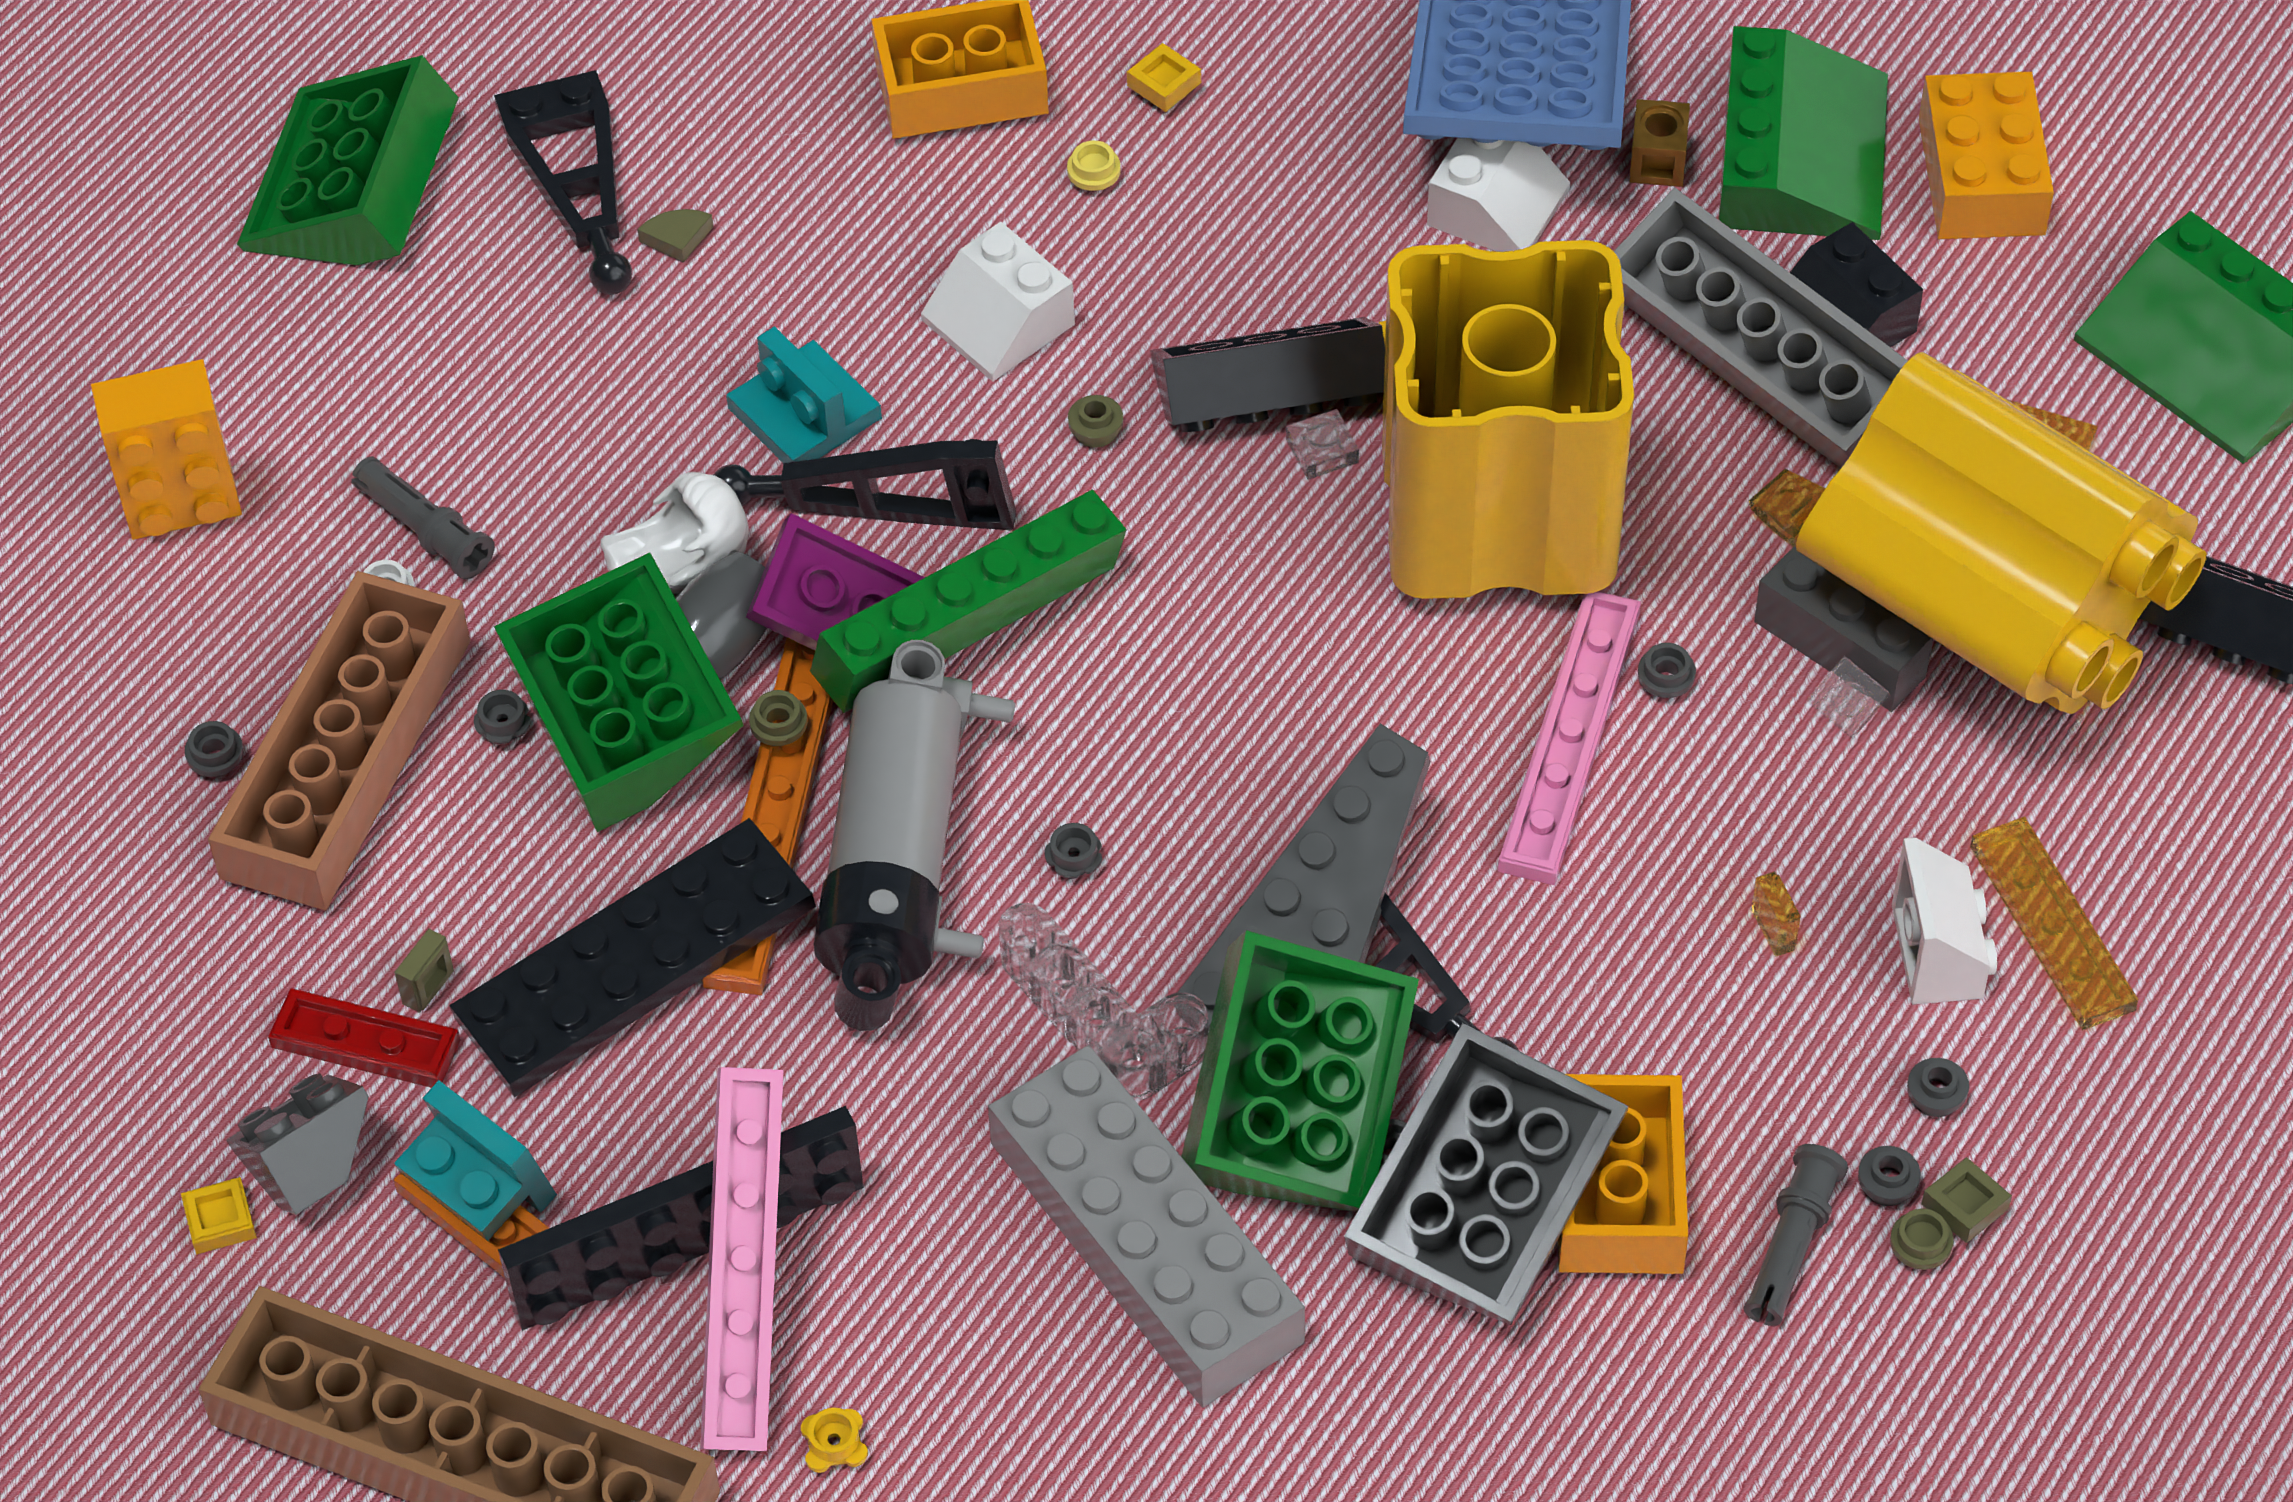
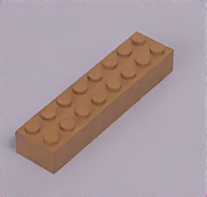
(427, 1420)

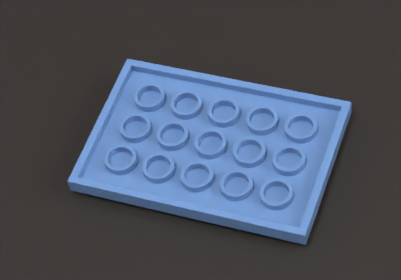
(1519, 71)

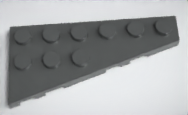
(1337, 866)

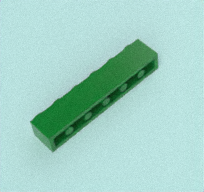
(972, 595)

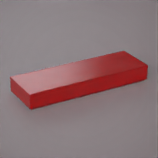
(364, 1038)

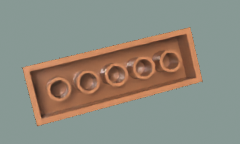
(340, 740)

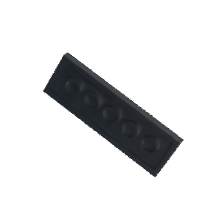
(632, 956)
(667, 1225)

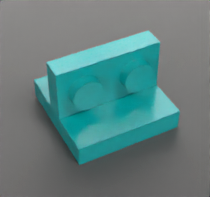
(801, 400)
(472, 1165)

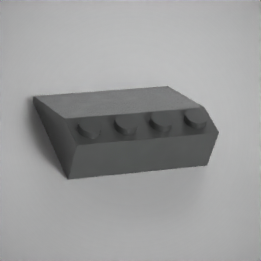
(1484, 1176)

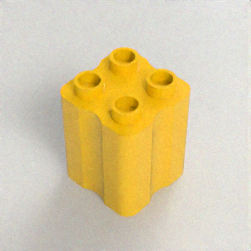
(1505, 418)
(2002, 538)

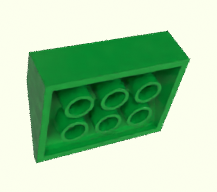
(1801, 137)
(352, 165)
(2203, 335)
(620, 688)
(1298, 1074)

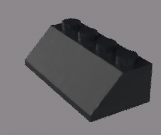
(1271, 372)
(2236, 614)

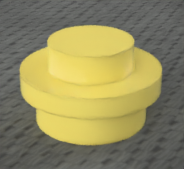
(1093, 166)

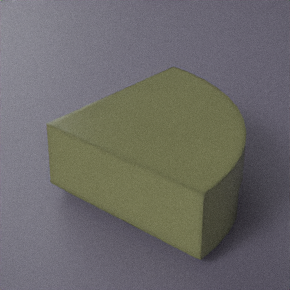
(676, 232)

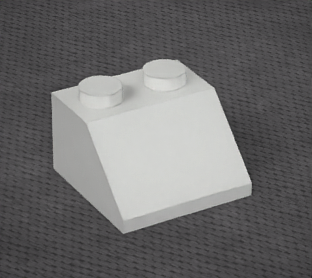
(1495, 193)
(1000, 302)
(1940, 926)

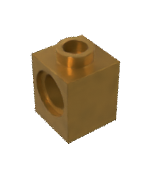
(1659, 142)

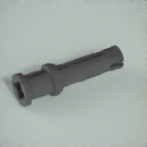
(438, 528)
(1801, 1211)

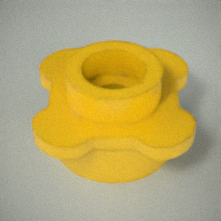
(833, 1423)

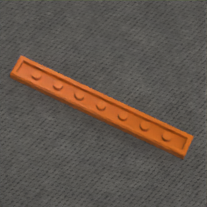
(780, 801)

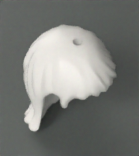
(689, 532)

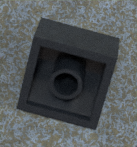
(1862, 283)

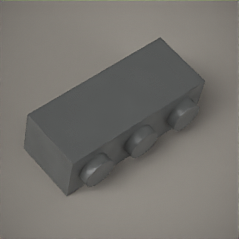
(1834, 620)

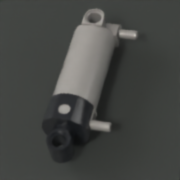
(891, 834)

